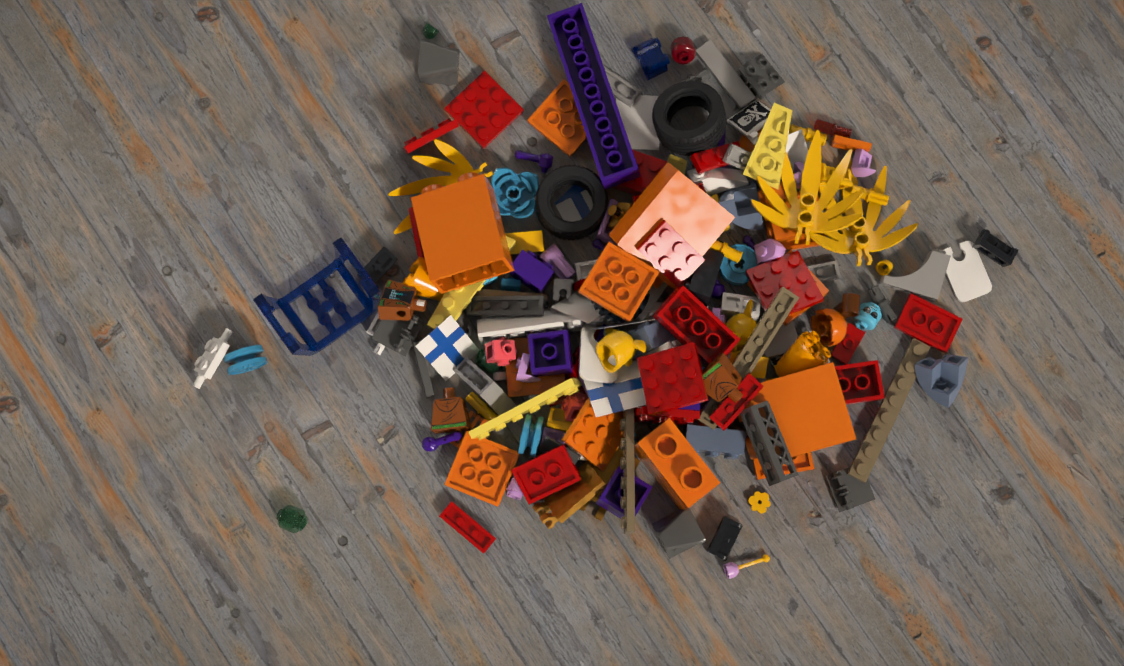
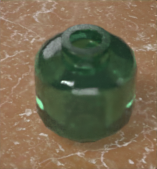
(487, 367)
(291, 519)

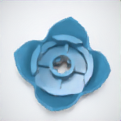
(525, 184)

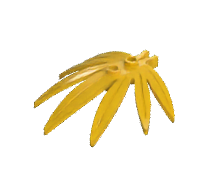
(459, 168)
(807, 212)
(860, 236)

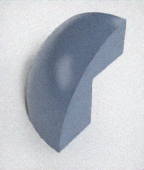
(738, 203)
(942, 377)

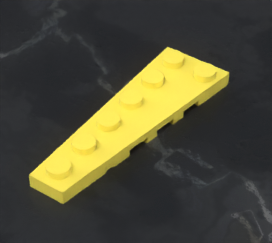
(457, 300)
(568, 387)

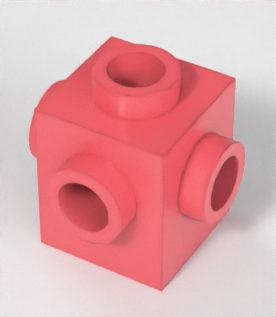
(500, 351)
(572, 405)

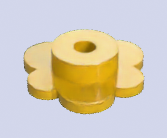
(763, 497)

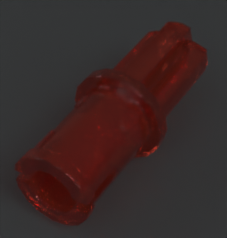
(832, 129)

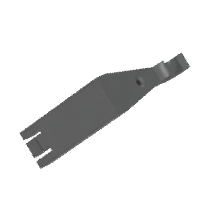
(422, 366)

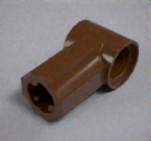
(849, 306)

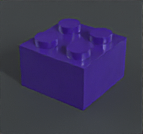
(532, 272)
(550, 353)
(612, 494)

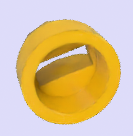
(880, 270)

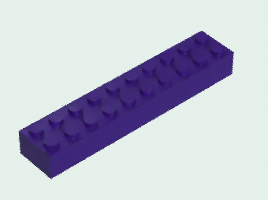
(593, 96)

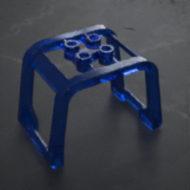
(268, 304)

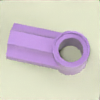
(556, 259)

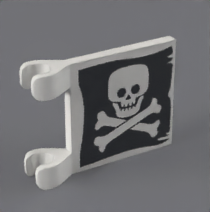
(750, 120)

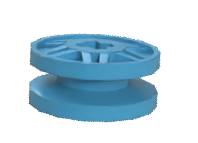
(734, 275)
(245, 359)
(530, 435)

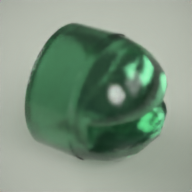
(429, 31)

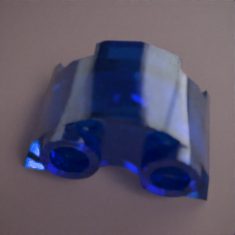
(651, 58)

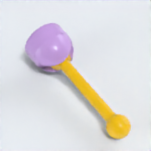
(732, 569)

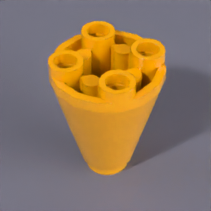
(420, 280)
(802, 355)

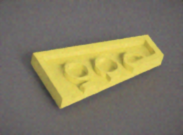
(770, 148)

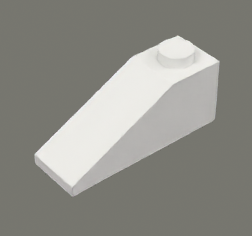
(718, 179)

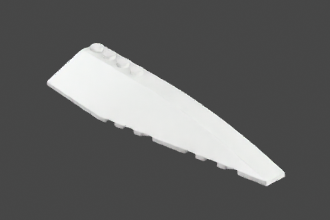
(553, 320)

